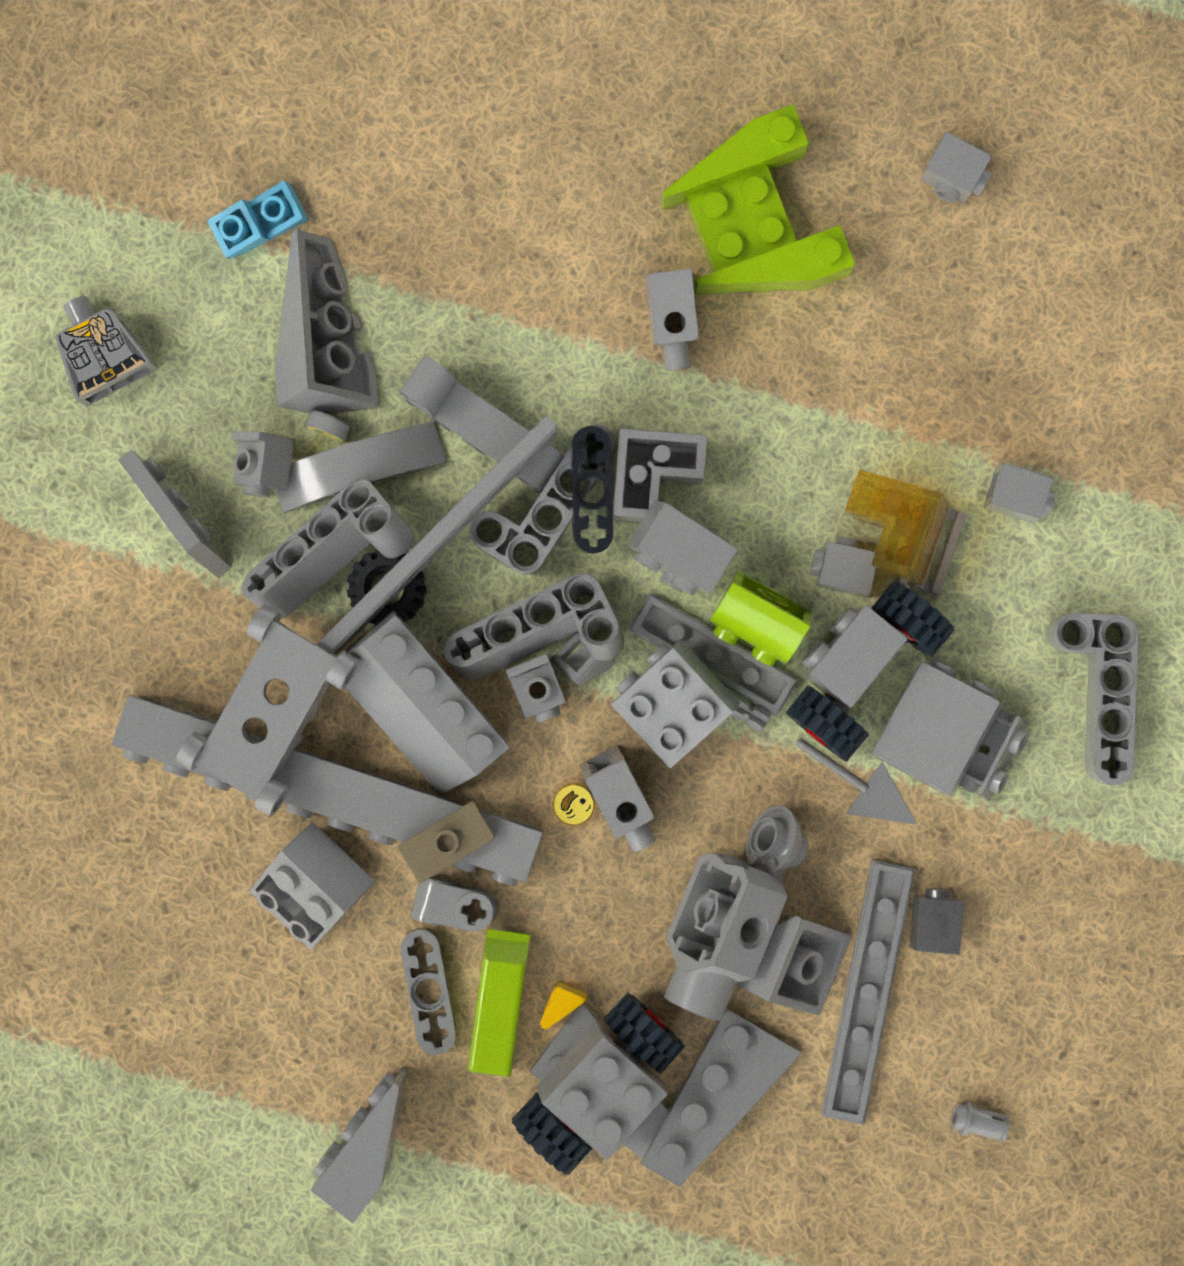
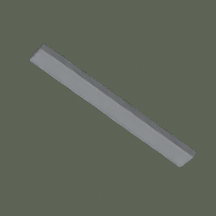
(439, 536)

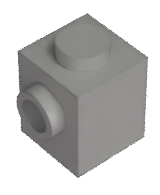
(956, 170)
(844, 567)

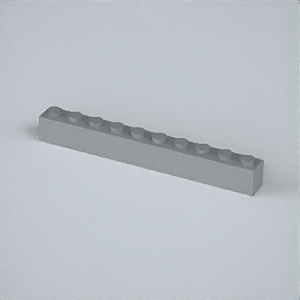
(332, 790)

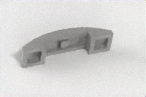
(369, 459)

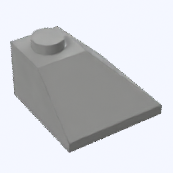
(799, 965)

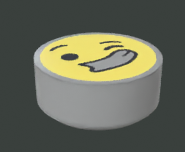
(327, 426)

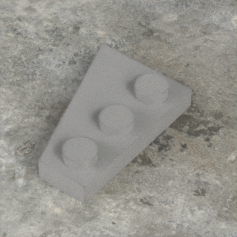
(172, 510)

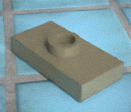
(446, 842)

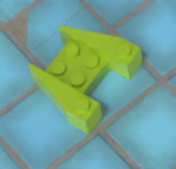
(744, 218)

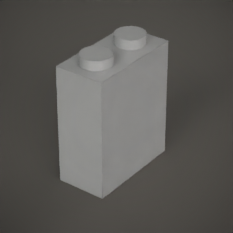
(938, 727)

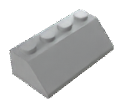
(421, 706)

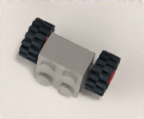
(853, 659)
(600, 1087)

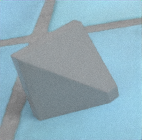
(581, 665)

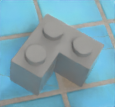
(650, 458)
(681, 549)

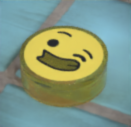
(573, 804)

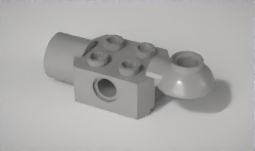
(731, 914)

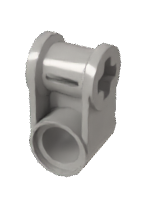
(445, 904)

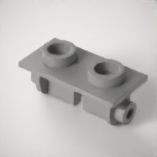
(990, 769)

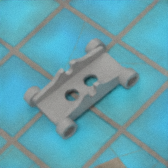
(306, 672)

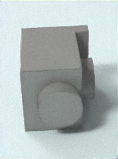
(262, 462)
(534, 671)

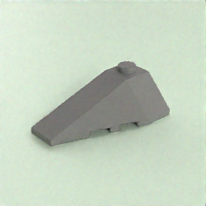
(317, 347)

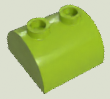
(761, 619)

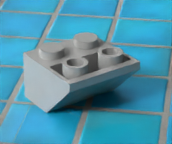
(311, 885)

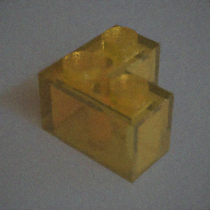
(909, 520)

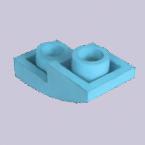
(257, 221)

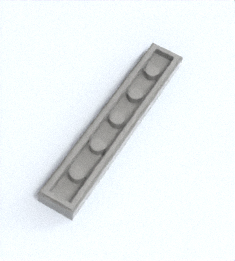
(867, 992)

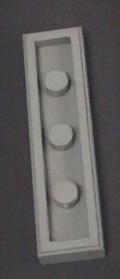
(730, 663)

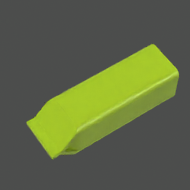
(498, 1002)

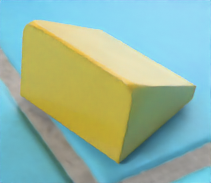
(561, 1003)

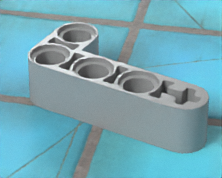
(474, 419)
(529, 531)
(326, 545)
(532, 636)
(1099, 697)

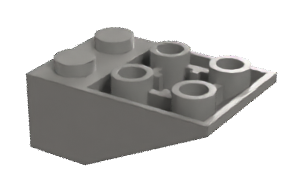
(356, 1170)

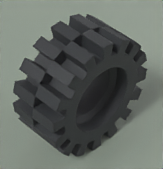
(368, 569)

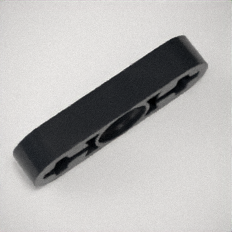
(580, 457)

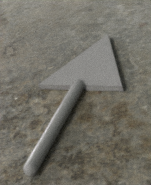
(877, 798)

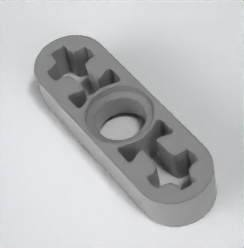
(445, 1021)

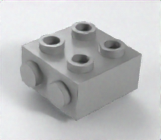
(674, 702)

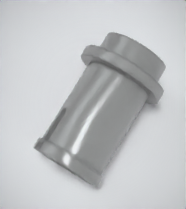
(979, 1121)

